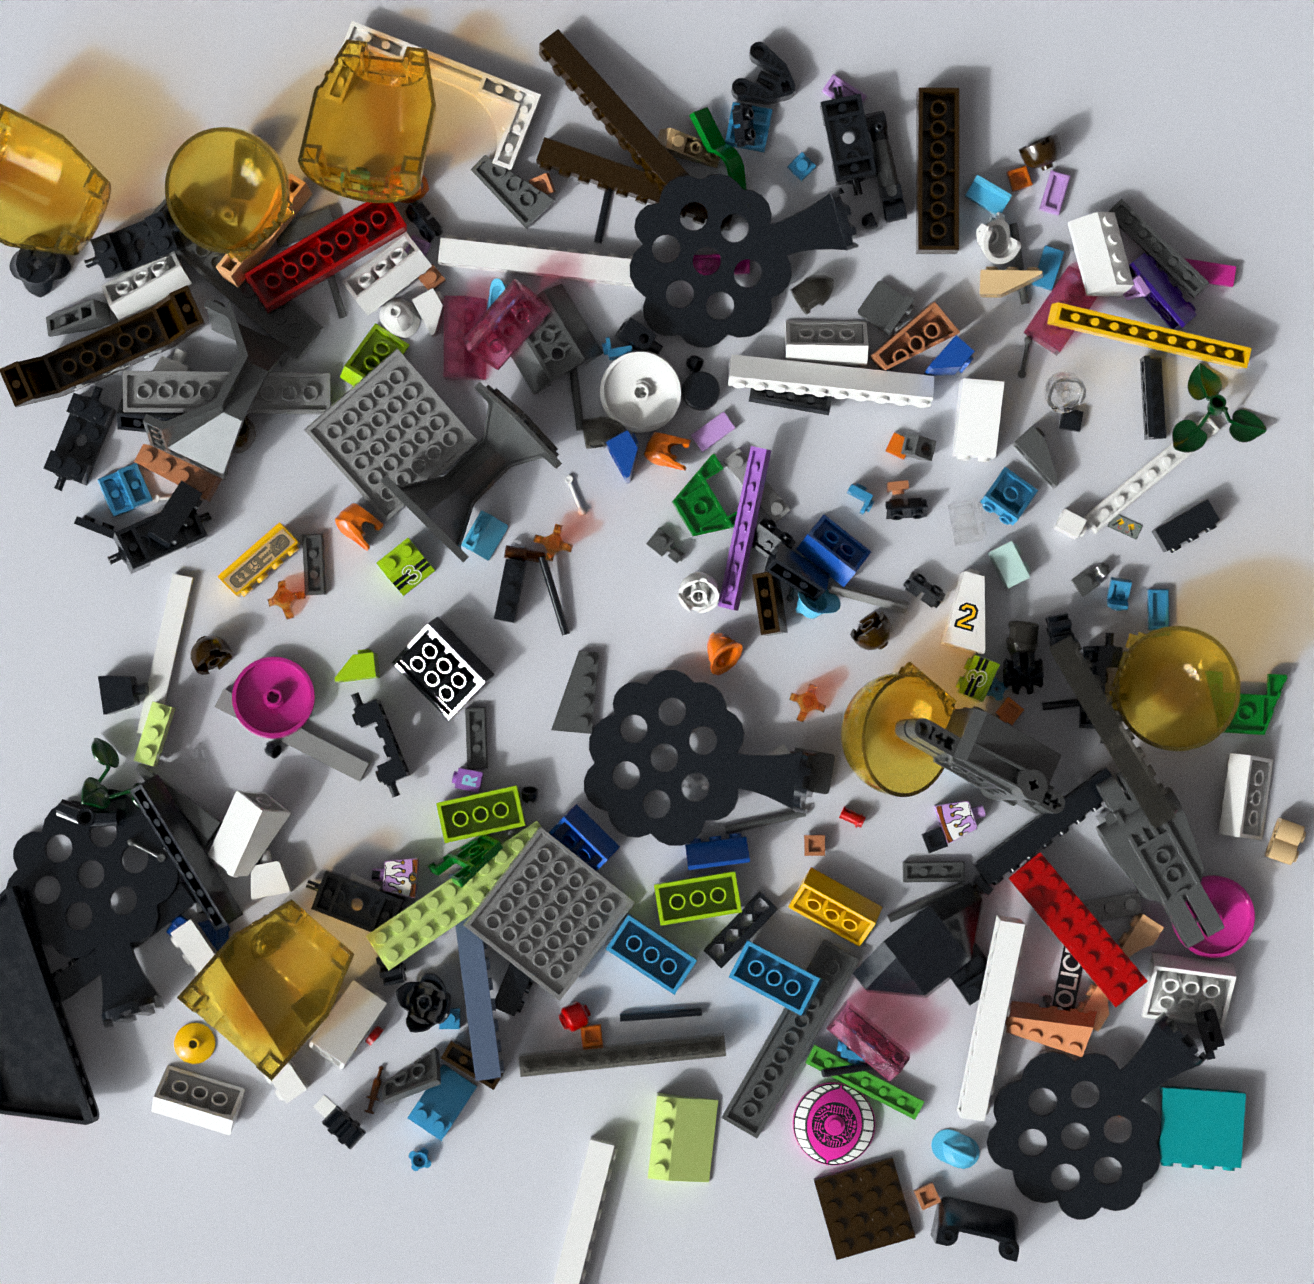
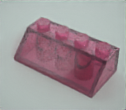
(1068, 291)
(459, 317)
(506, 324)
(869, 1041)

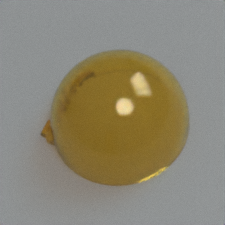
(227, 191)
(1176, 688)
(870, 735)

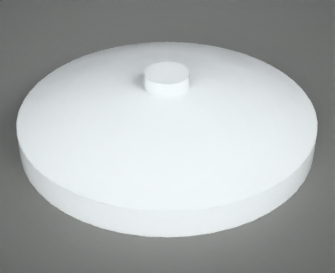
(641, 391)

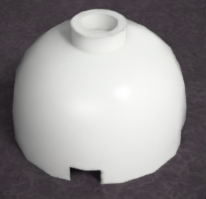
(698, 592)

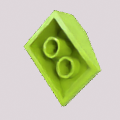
(371, 352)

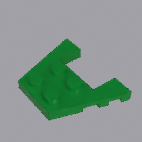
(699, 505)
(1257, 710)
(472, 857)

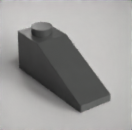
(79, 318)
(1036, 451)

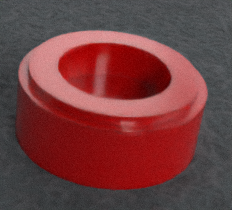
(374, 1035)

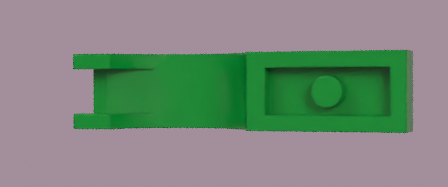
(715, 144)

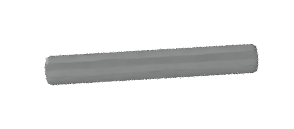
(868, 597)

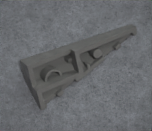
(199, 820)

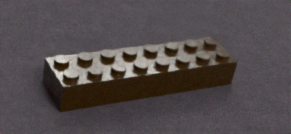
(937, 171)

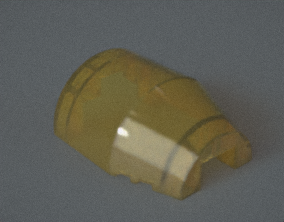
(370, 125)
(47, 188)
(271, 986)

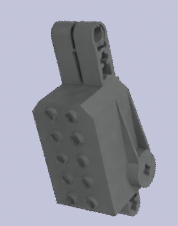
(990, 757)
(1158, 861)

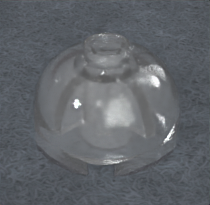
(1064, 391)

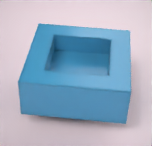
(801, 166)
(452, 1021)

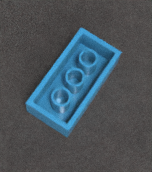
(651, 954)
(775, 978)

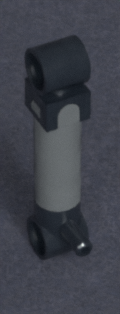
(889, 186)

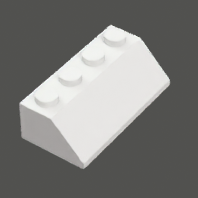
(1101, 254)
(386, 274)
(145, 286)
(827, 342)
(1245, 796)
(198, 1100)

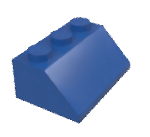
(953, 358)
(624, 453)
(833, 550)
(584, 838)
(717, 852)

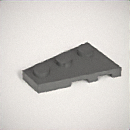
(416, 1079)

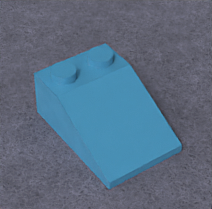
(443, 1103)

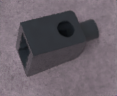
(630, 334)
(120, 693)

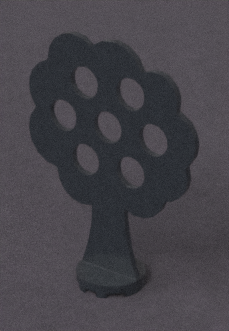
(814, 228)
(775, 776)
(124, 984)
(1159, 1058)

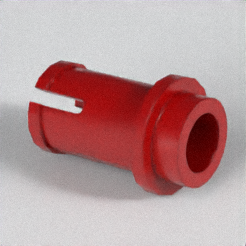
(852, 817)

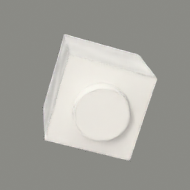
(1070, 524)

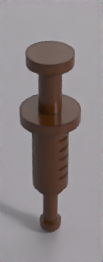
(374, 1091)

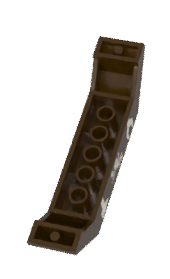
(104, 351)

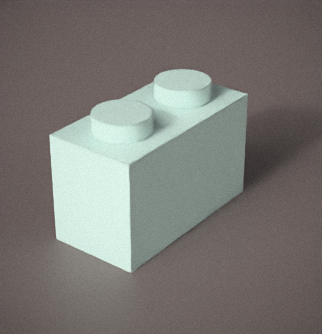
(1009, 564)

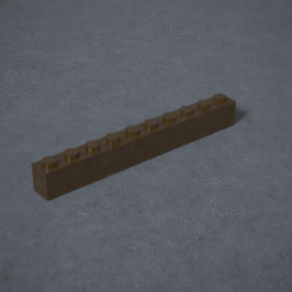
(610, 109)
(611, 175)

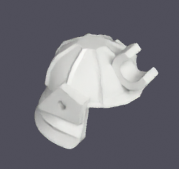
(996, 240)

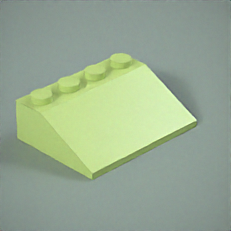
(682, 1138)

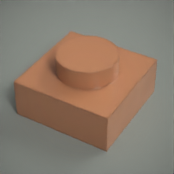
(543, 183)
(432, 278)
(897, 487)
(814, 845)
(927, 1196)

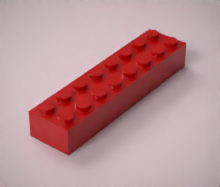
(324, 253)
(1078, 929)

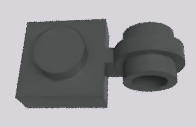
(661, 542)
(1086, 581)

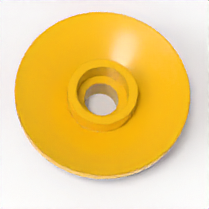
(205, 1043)

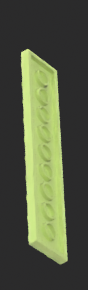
(442, 907)

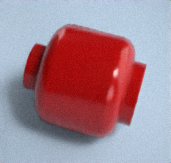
(574, 1016)

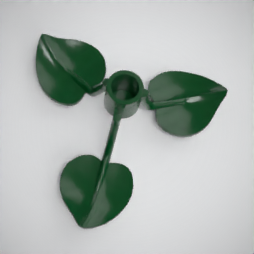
(1206, 384)
(92, 791)

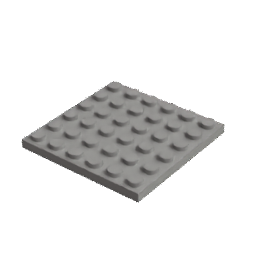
(390, 428)
(549, 913)

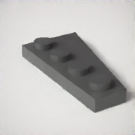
(515, 193)
(578, 701)

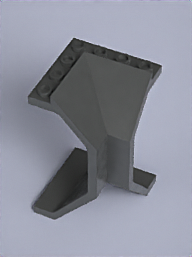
(211, 431)
(448, 501)

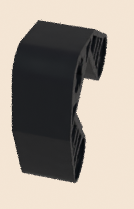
(771, 63)

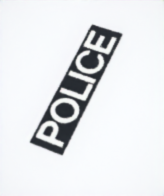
(1067, 982)

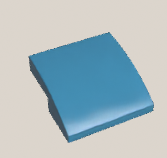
(761, 125)
(124, 490)

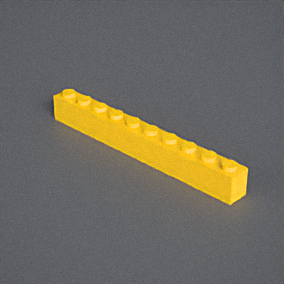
(1149, 335)

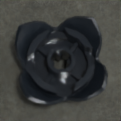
(39, 281)
(413, 998)

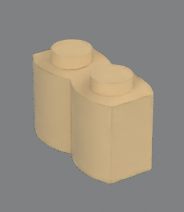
(1285, 841)

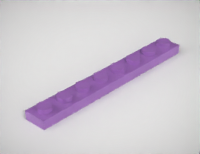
(744, 528)

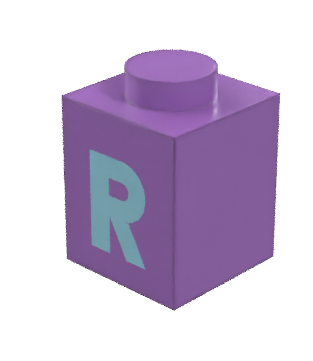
(468, 779)

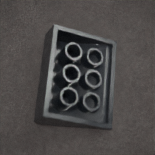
(442, 668)

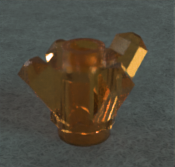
(553, 543)
(285, 599)
(807, 702)

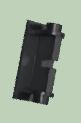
(744, 115)
(427, 228)
(916, 508)
(919, 584)

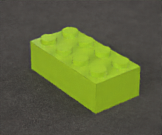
(481, 814)
(697, 897)

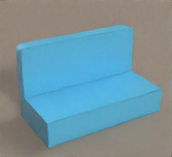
(988, 195)
(485, 535)

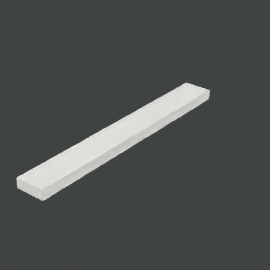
(1141, 482)
(167, 644)

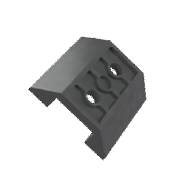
(560, 329)

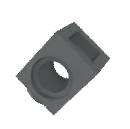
(918, 447)

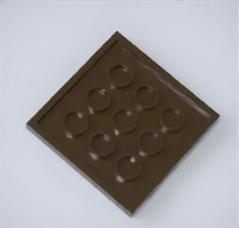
(864, 1208)

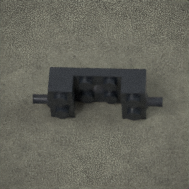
(852, 161)
(118, 251)
(86, 418)
(139, 550)
(1100, 658)
(374, 713)
(336, 896)
(971, 978)

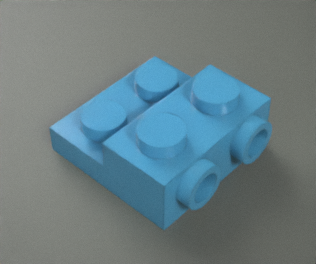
(1008, 497)

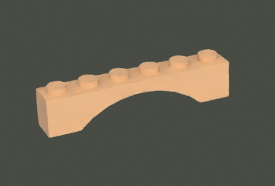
(235, 271)
(1140, 935)

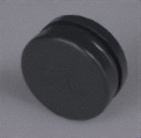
(700, 391)

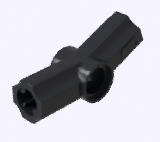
(77, 813)

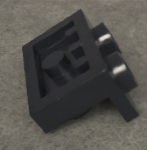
(768, 536)
(1209, 1031)

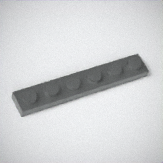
(1158, 249)

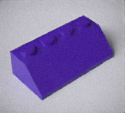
(1163, 296)

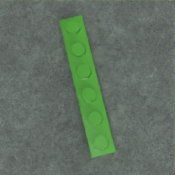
(867, 1083)

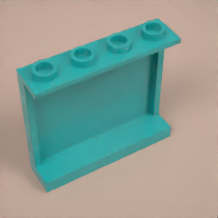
(1201, 1127)

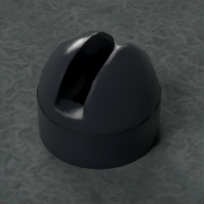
(869, 221)
(694, 363)
(273, 749)
(529, 794)

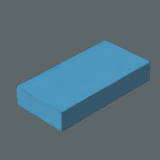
(1049, 264)
(1158, 608)

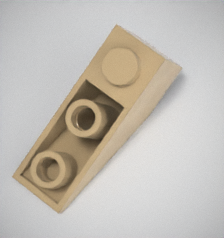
(686, 147)
(999, 283)

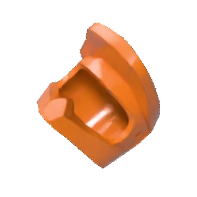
(659, 452)
(351, 520)

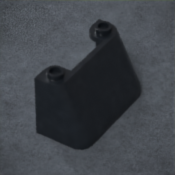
(973, 1218)

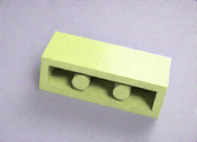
(154, 734)

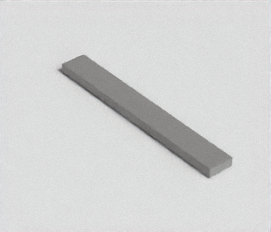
(311, 745)

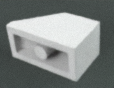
(430, 309)

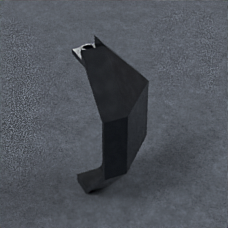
(926, 948)

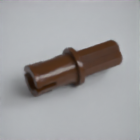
(522, 554)

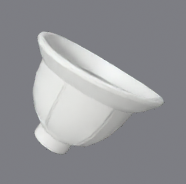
(400, 317)

